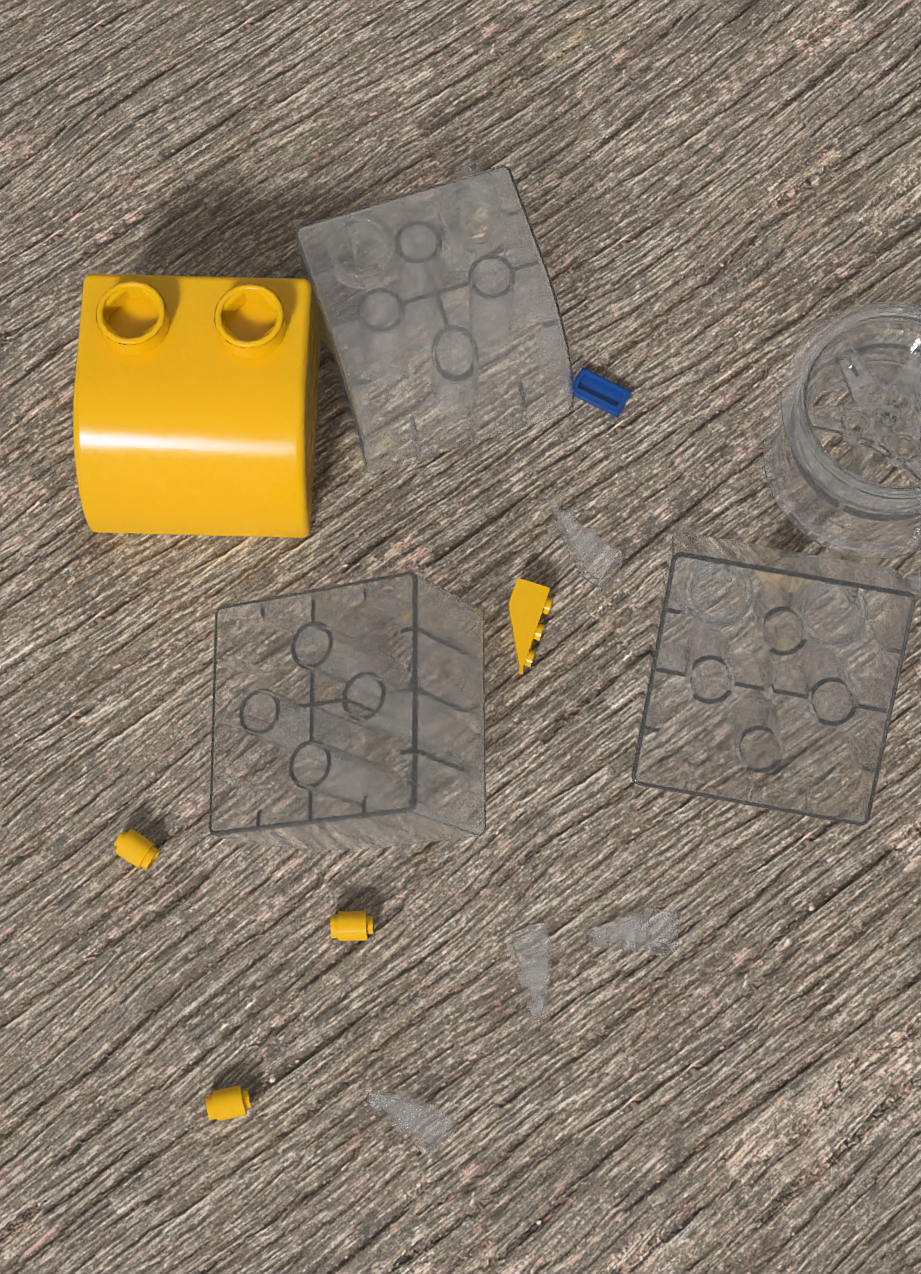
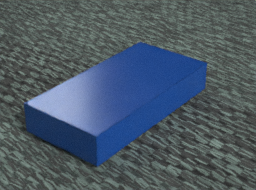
(600, 392)

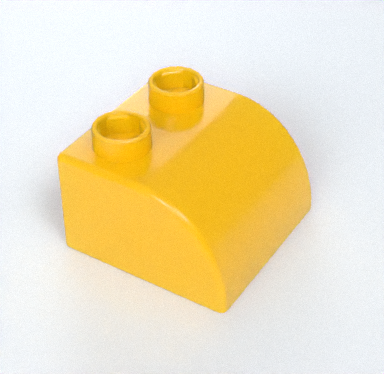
(196, 405)

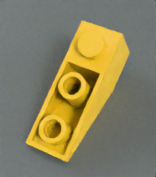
(525, 613)

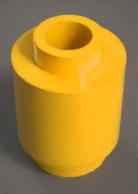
(136, 849)
(351, 925)
(228, 1103)

